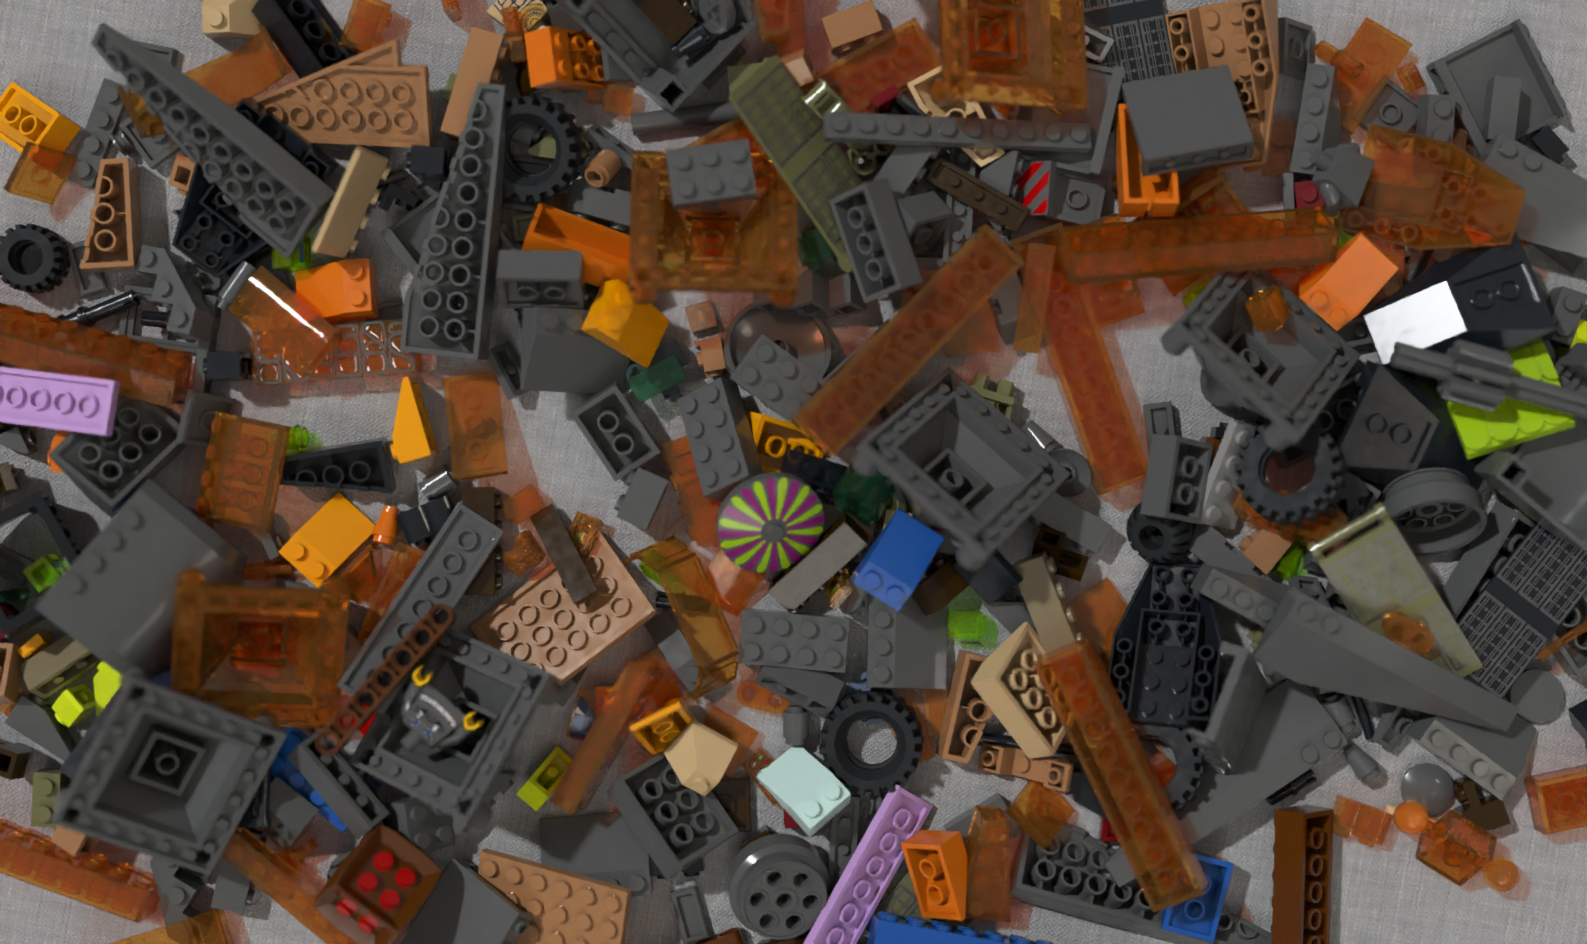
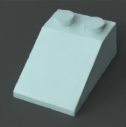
(805, 789)

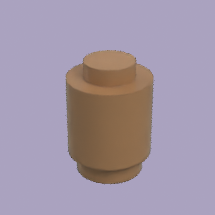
(602, 168)

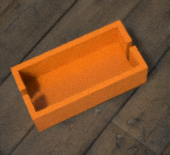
(1137, 193)
(602, 248)

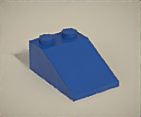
(897, 559)
(1201, 915)

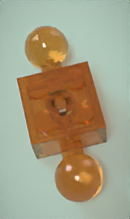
(1456, 847)

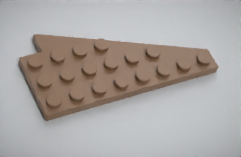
(359, 101)

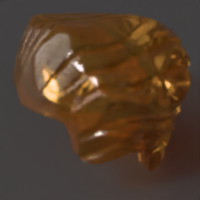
(525, 555)

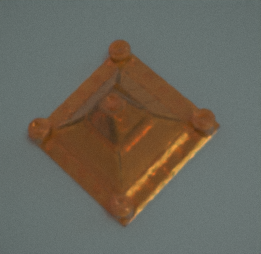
(1013, 54)
(712, 247)
(261, 648)

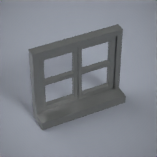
(200, 380)

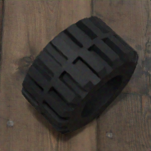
(53, 262)

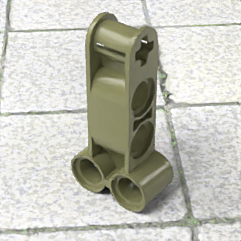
(824, 99)

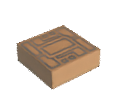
(700, 316)

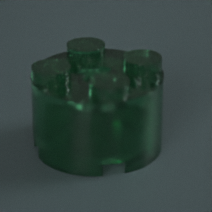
(814, 249)
(862, 495)

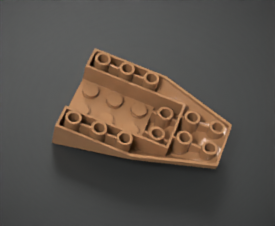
(1247, 41)

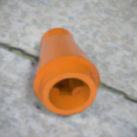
(386, 528)

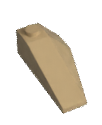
(920, 91)

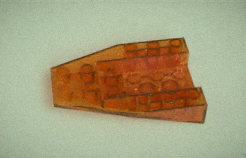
(1432, 195)

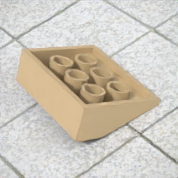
(351, 202)
(1017, 695)

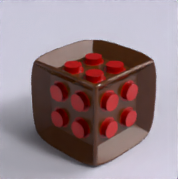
(378, 887)

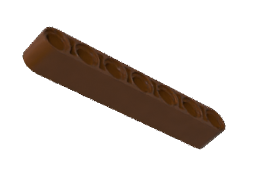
(373, 684)

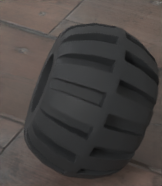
(1159, 538)

